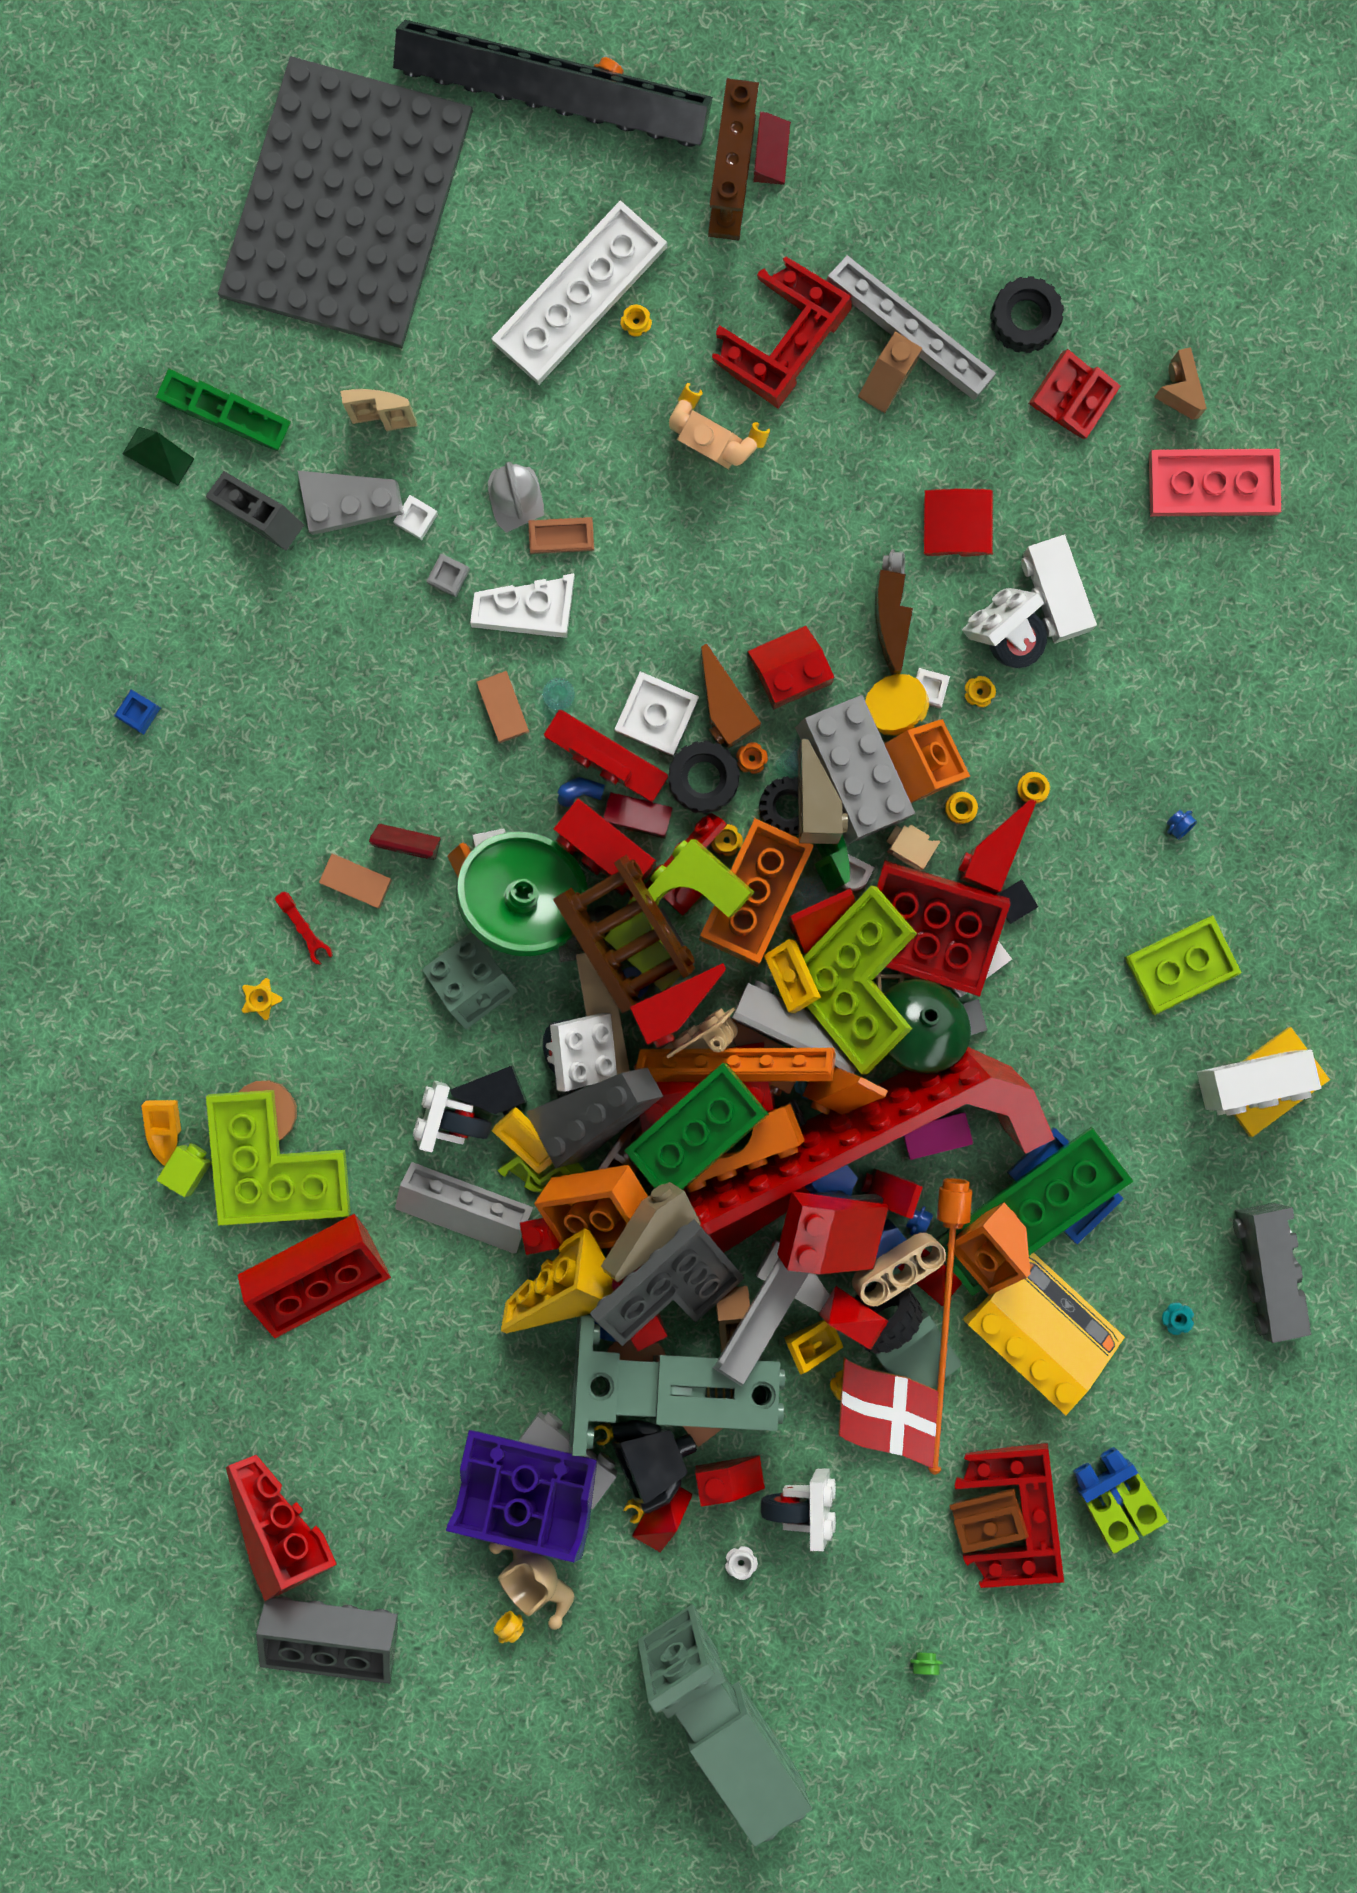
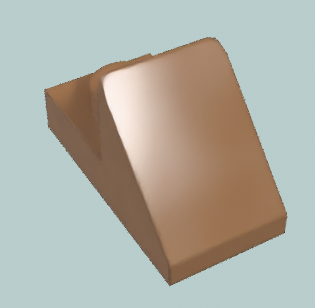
(1186, 393)

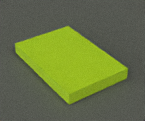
(1183, 965)

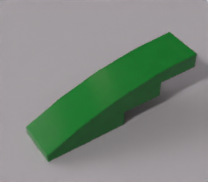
(223, 410)

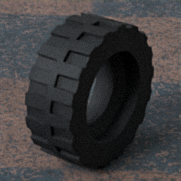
(1031, 290)
(710, 753)
(901, 1325)

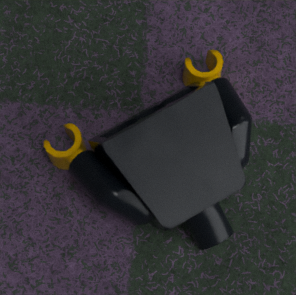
(649, 1462)

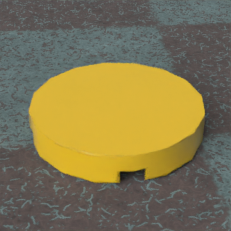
(897, 703)

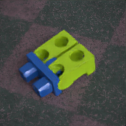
(1115, 1489)

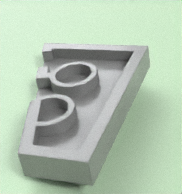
(347, 500)

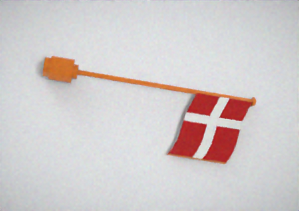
(893, 1410)

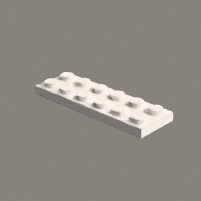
(579, 292)

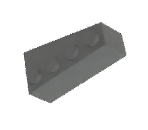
(591, 1116)
(1272, 1271)

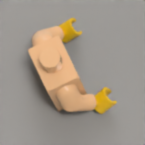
(709, 437)

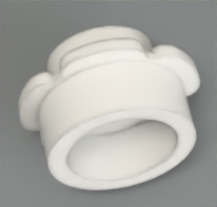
(744, 1571)

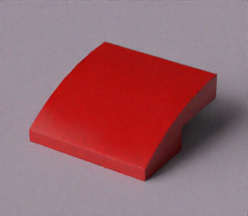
(1074, 394)
(958, 522)

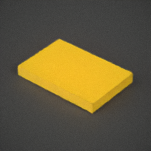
(1259, 1118)

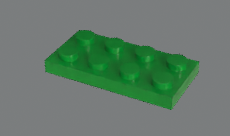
(697, 1130)

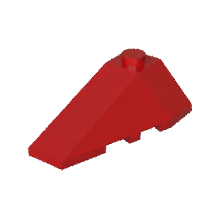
(276, 1538)

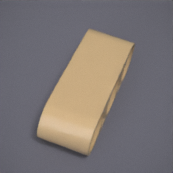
(915, 1269)

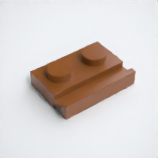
(988, 1521)

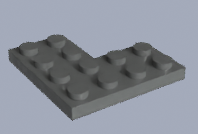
(683, 1270)

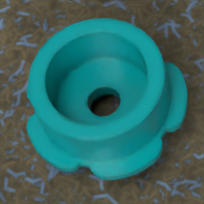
(1169, 1318)

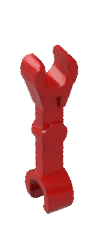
(288, 906)

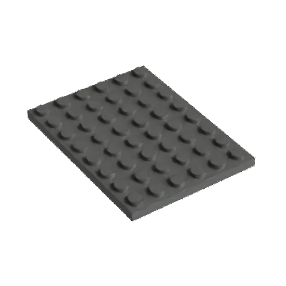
(345, 202)

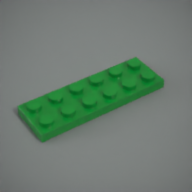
(1054, 1194)

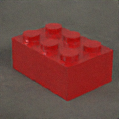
(599, 843)

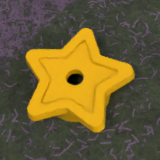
(269, 999)

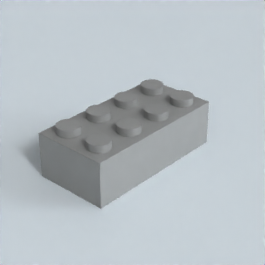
(858, 767)

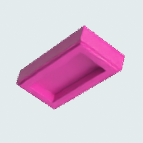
(939, 1136)

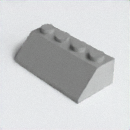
(770, 1017)

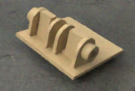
(716, 1030)

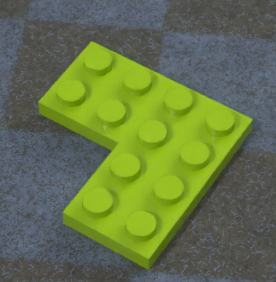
(843, 972)
(257, 1181)

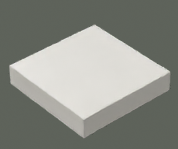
(656, 713)

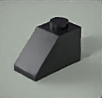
(493, 1092)

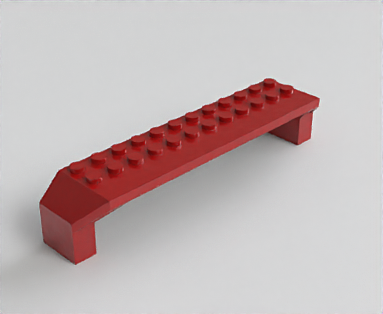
(841, 1139)

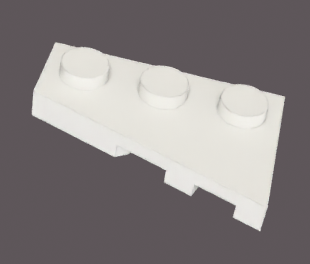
(528, 609)

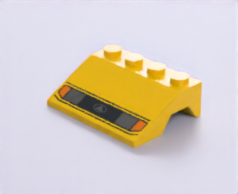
(1047, 1334)

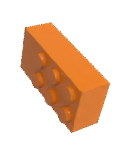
(771, 867)

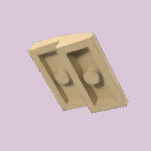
(372, 405)

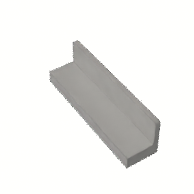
(462, 1207)
(759, 1323)

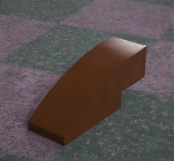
(891, 618)

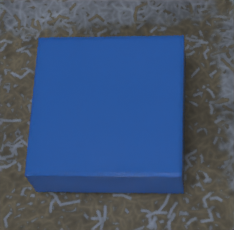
(137, 711)

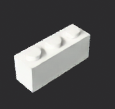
(1059, 587)

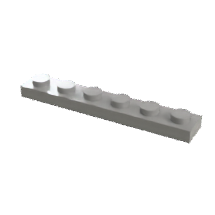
(897, 315)

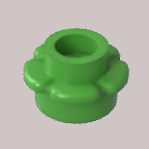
(926, 1664)

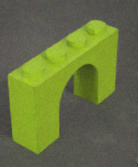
(691, 868)

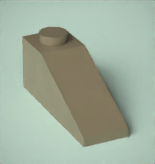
(818, 802)
(649, 1229)

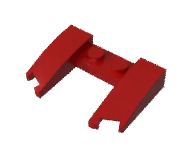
(822, 311)
(1041, 1557)

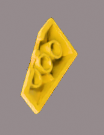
(563, 1289)

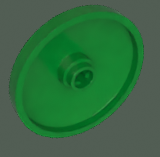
(510, 891)

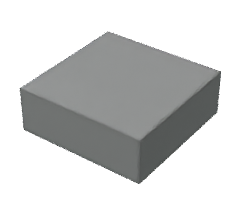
(448, 575)

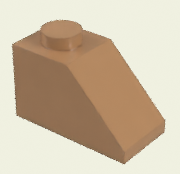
(890, 372)
(731, 1311)

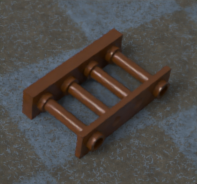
(733, 159)
(608, 962)

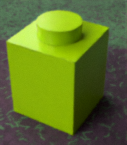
(185, 1169)

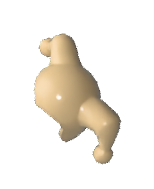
(533, 1582)

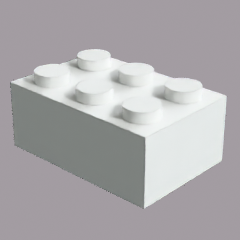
(1259, 1082)

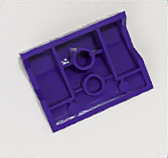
(524, 1496)

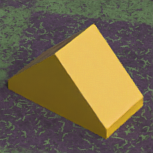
(813, 1345)

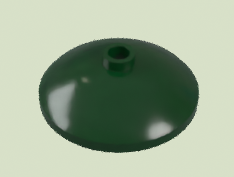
(929, 1045)

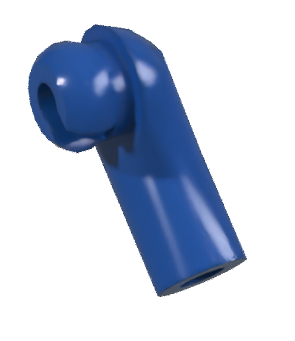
(577, 787)

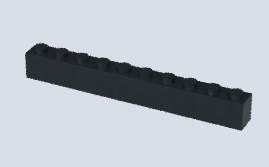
(551, 83)

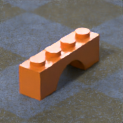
(773, 1135)

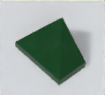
(158, 455)

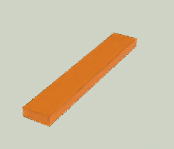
(747, 1064)

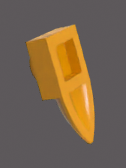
(161, 1127)

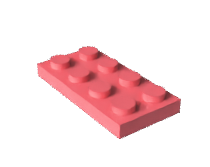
(1215, 482)

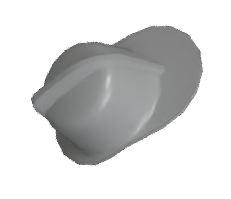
(515, 496)

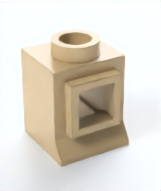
(911, 846)

